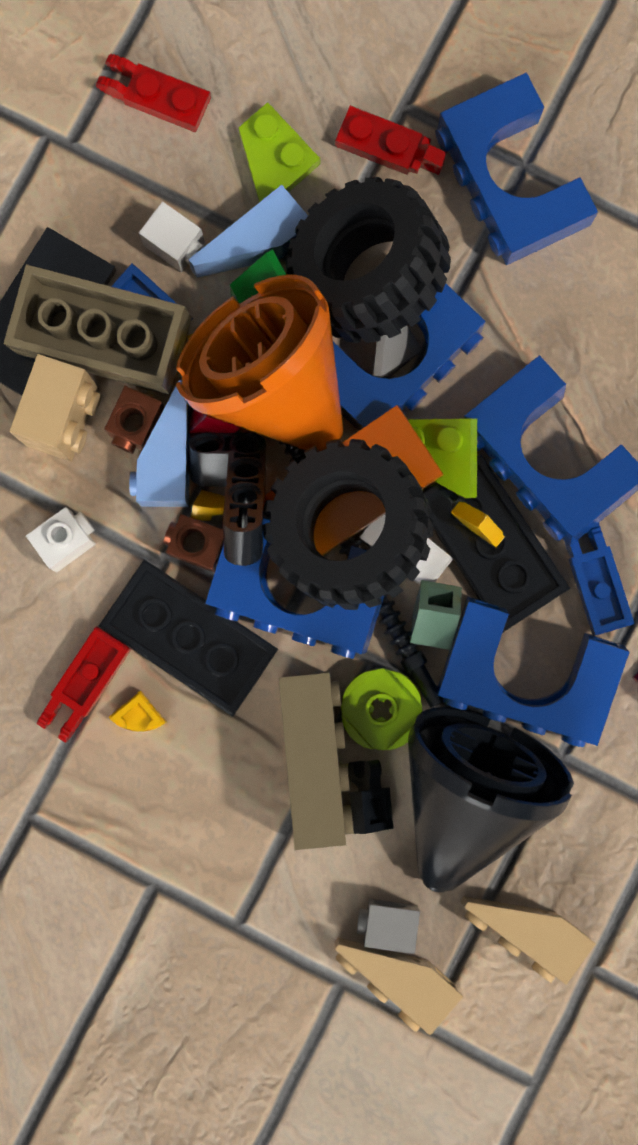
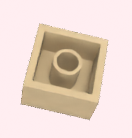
(55, 408)

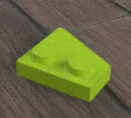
(275, 152)
(454, 450)

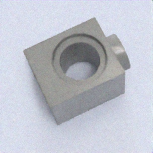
(389, 925)

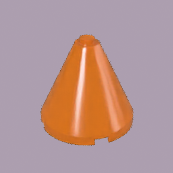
(268, 364)

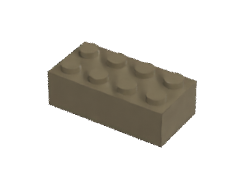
(98, 328)
(312, 761)

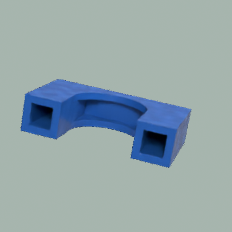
(515, 223)
(447, 331)
(567, 505)
(246, 592)
(574, 710)

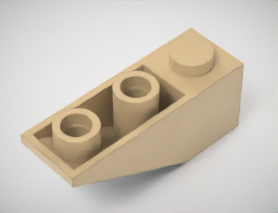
(539, 933)
(408, 981)

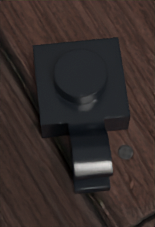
(371, 803)

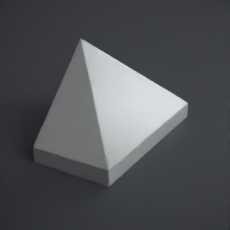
(394, 353)

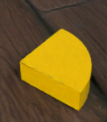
(207, 505)
(478, 523)
(138, 715)

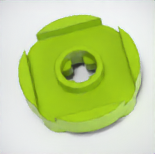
(358, 706)

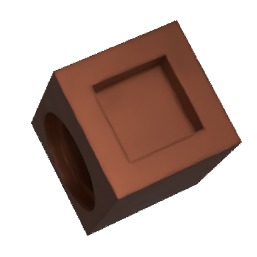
(131, 403)
(205, 558)

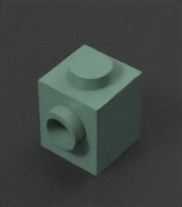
(436, 623)

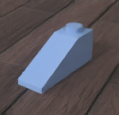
(260, 230)
(164, 462)

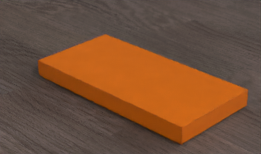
(358, 509)

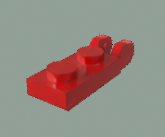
(156, 93)
(85, 680)

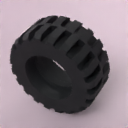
(349, 225)
(316, 483)

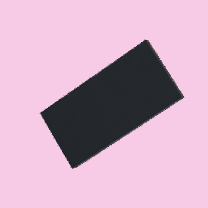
(54, 254)
(515, 572)
(187, 638)

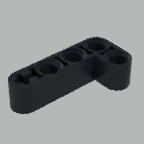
(240, 466)

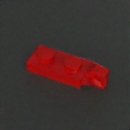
(388, 143)

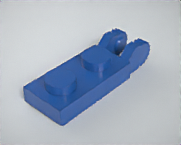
(599, 585)

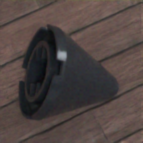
(477, 793)

